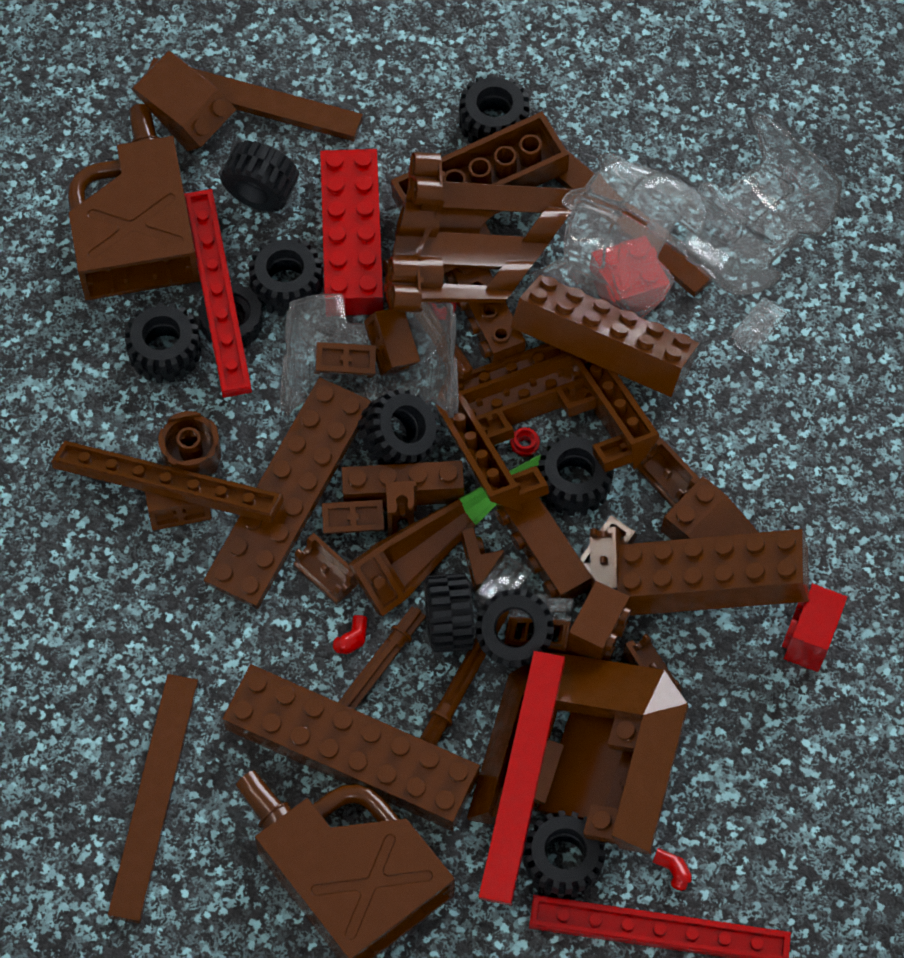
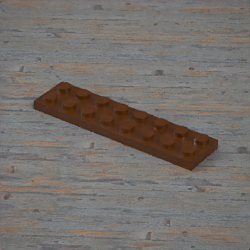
(299, 472)

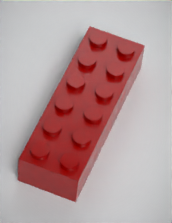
(352, 229)

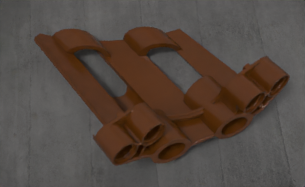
(442, 232)

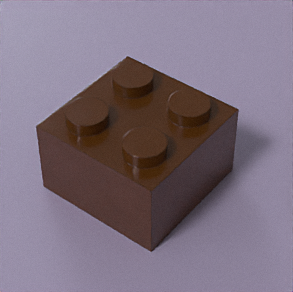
(599, 623)

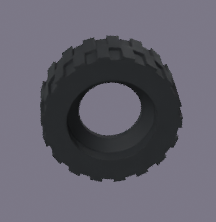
(253, 310)

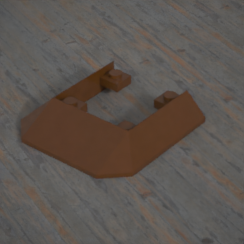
(532, 386)
(646, 722)

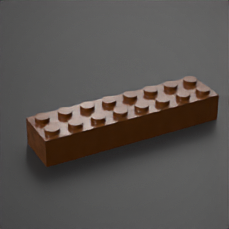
(351, 746)

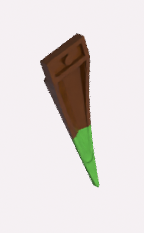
(404, 559)

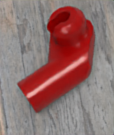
(353, 639)
(677, 867)

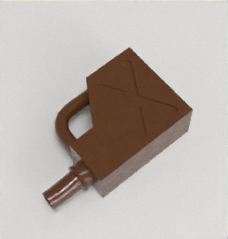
(137, 225)
(351, 881)

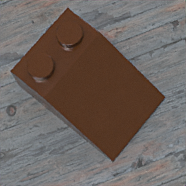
(183, 101)
(705, 513)

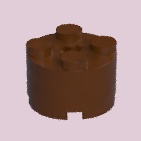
(190, 443)

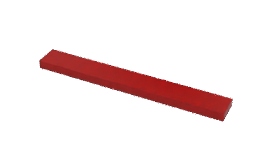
(217, 293)
(522, 778)
(657, 929)

